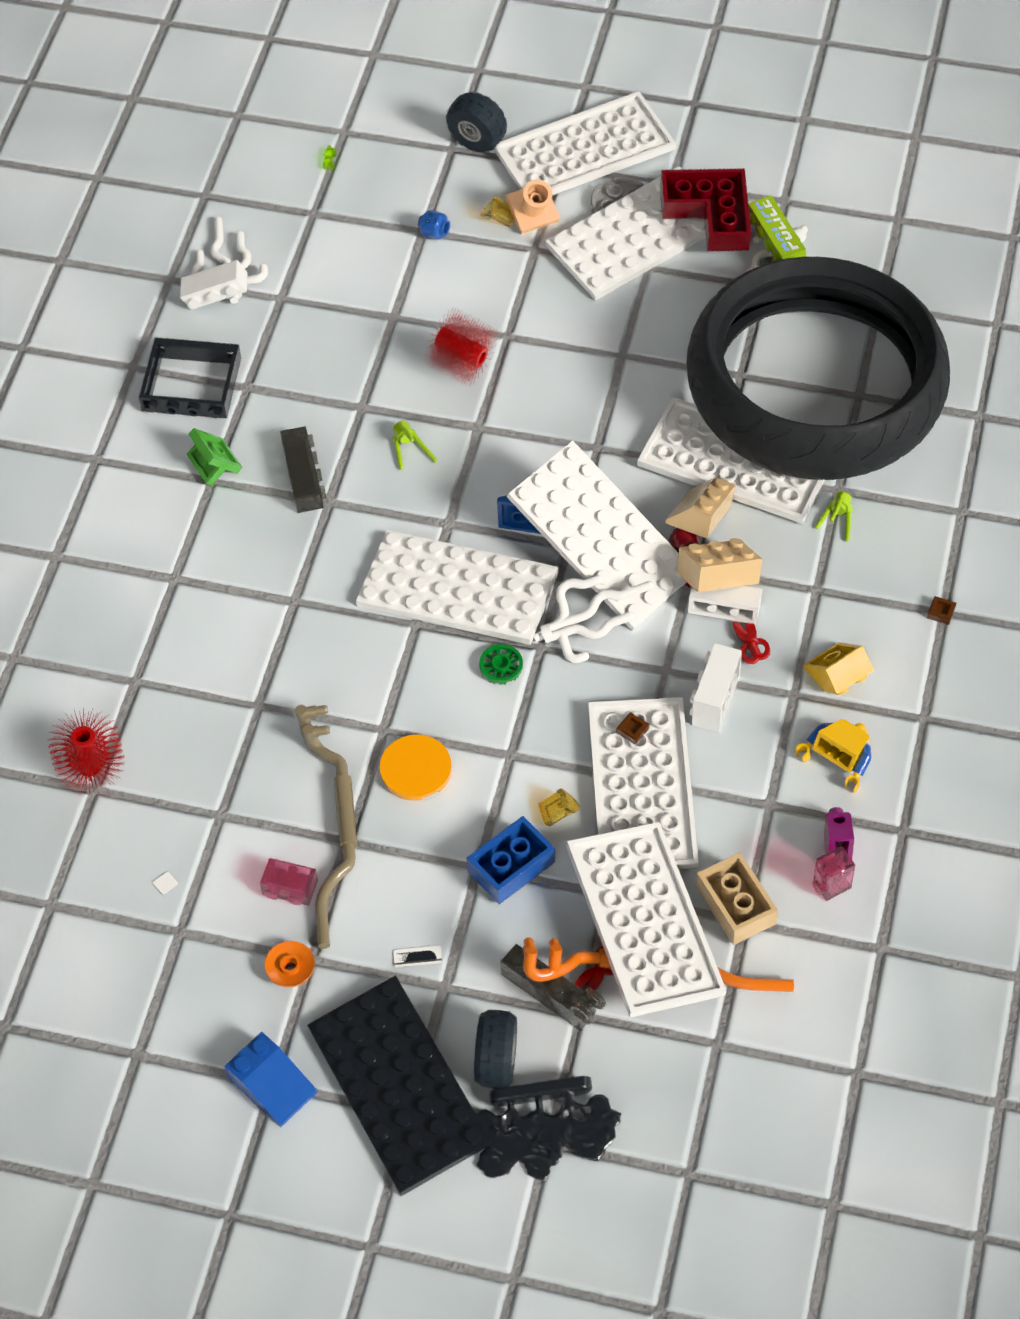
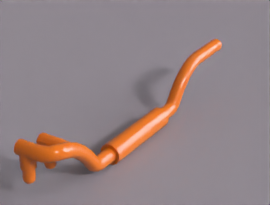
(558, 969)

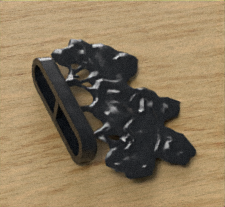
(539, 1137)

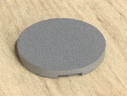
(612, 191)

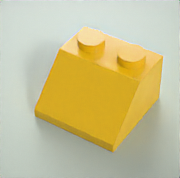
(839, 667)

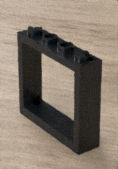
(190, 351)

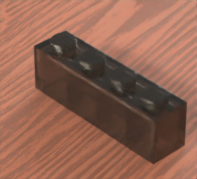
(302, 469)

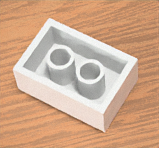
(715, 687)

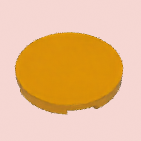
(415, 767)

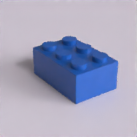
(511, 860)

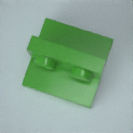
(211, 456)

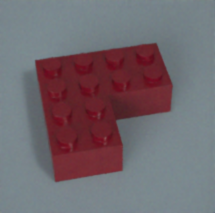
(712, 195)

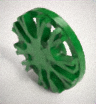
(501, 664)

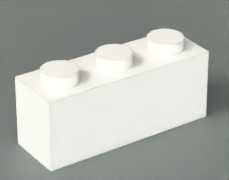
(213, 284)
(732, 603)

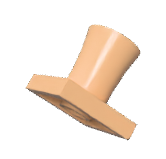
(533, 206)

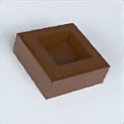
(941, 610)
(632, 728)

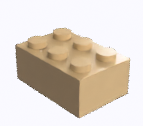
(719, 565)
(736, 898)

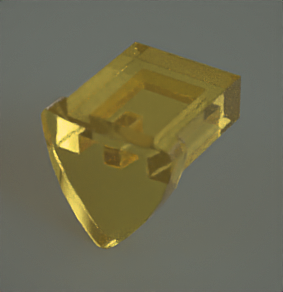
(499, 211)
(558, 807)

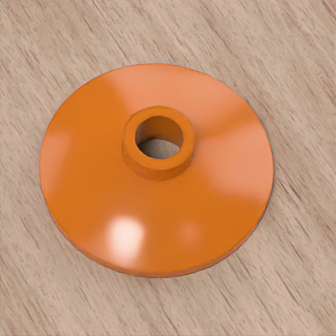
(289, 954)

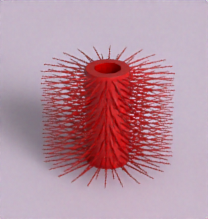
(461, 347)
(86, 751)

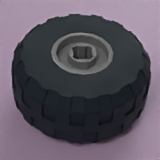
(476, 122)
(495, 1049)

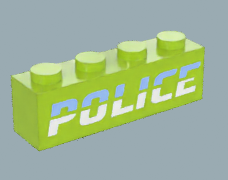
(775, 229)

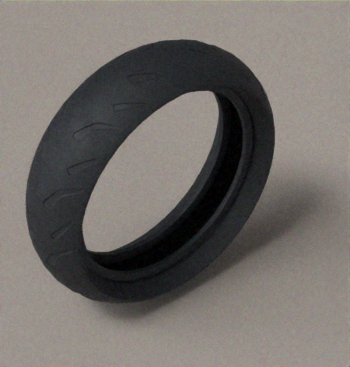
(830, 288)

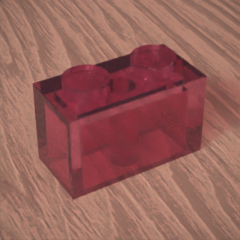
(833, 873)
(288, 882)

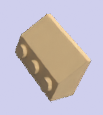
(703, 507)

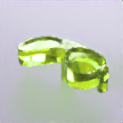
(329, 154)

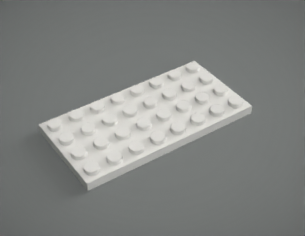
(586, 145)
(623, 241)
(691, 453)
(599, 531)
(458, 587)
(646, 779)
(645, 919)

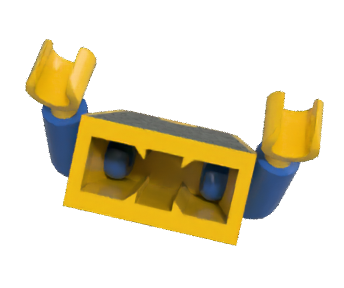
(841, 744)

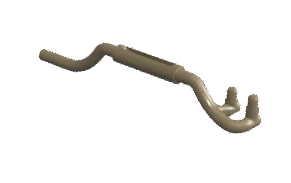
(344, 811)

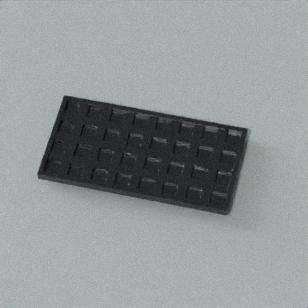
(399, 1085)

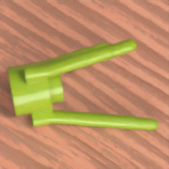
(405, 434)
(839, 506)

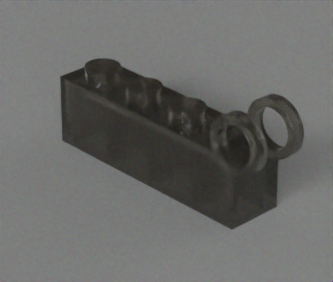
(557, 994)

